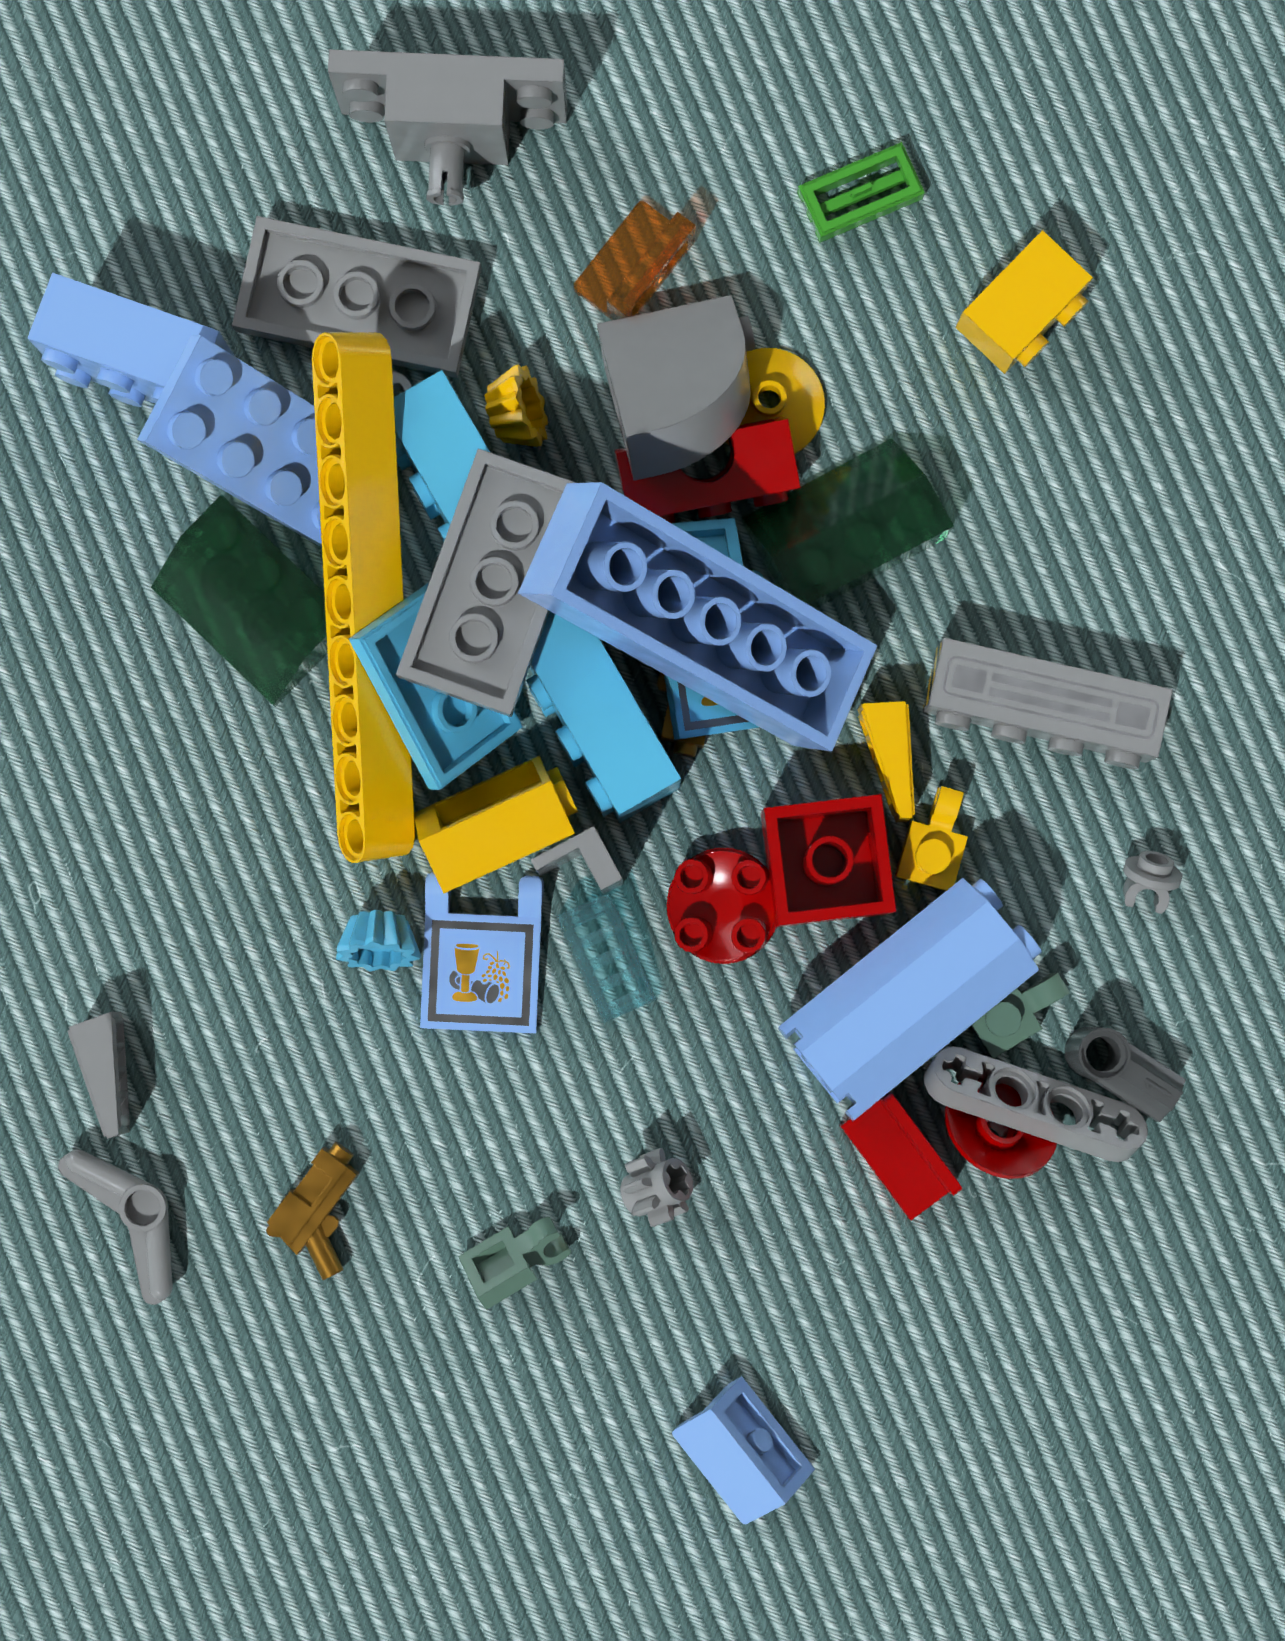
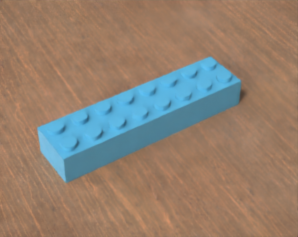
(569, 664)

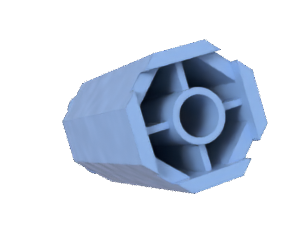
(912, 995)

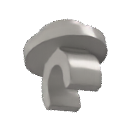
(1153, 872)

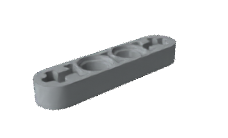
(1036, 1095)

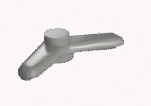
(141, 1209)

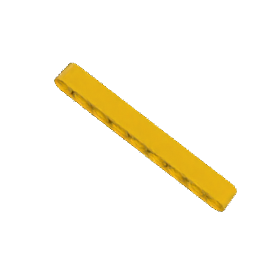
(360, 585)

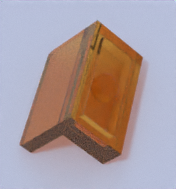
(635, 261)

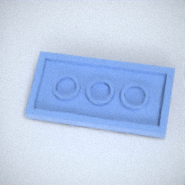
(240, 435)

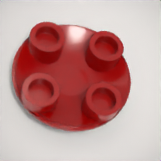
(721, 905)

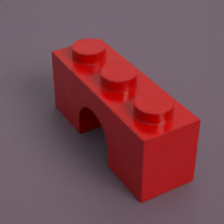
(757, 468)

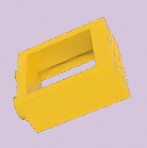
(495, 823)

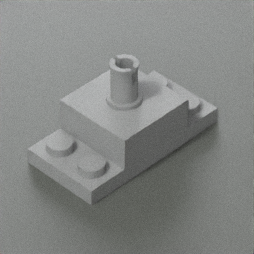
(449, 105)

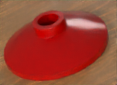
(1007, 1156)

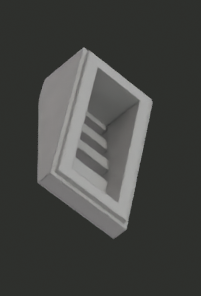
(102, 1060)

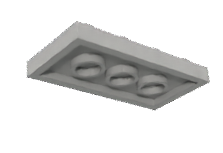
(329, 281)
(473, 626)

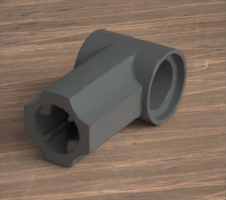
(1126, 1072)

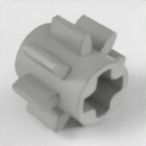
(656, 1187)

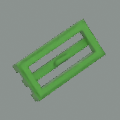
(816, 212)

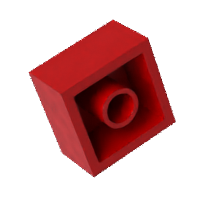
(828, 860)

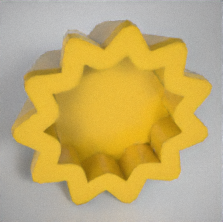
(516, 408)

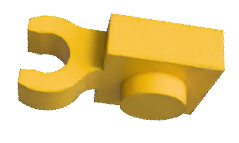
(932, 850)

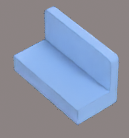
(744, 1452)

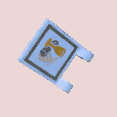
(481, 966)

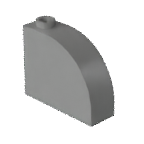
(677, 381)

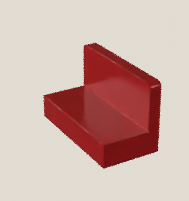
(900, 1156)

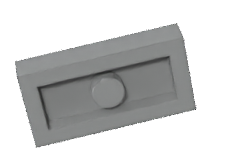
(594, 854)

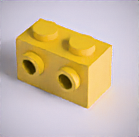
(1024, 303)

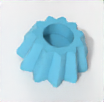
(378, 941)

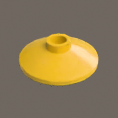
(798, 390)

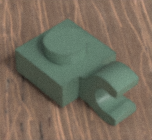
(1014, 1016)
(506, 1261)

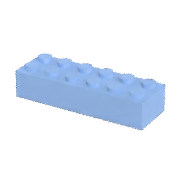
(697, 616)

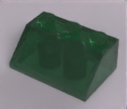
(849, 525)
(246, 600)

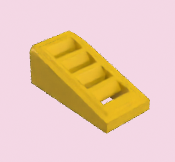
(889, 742)

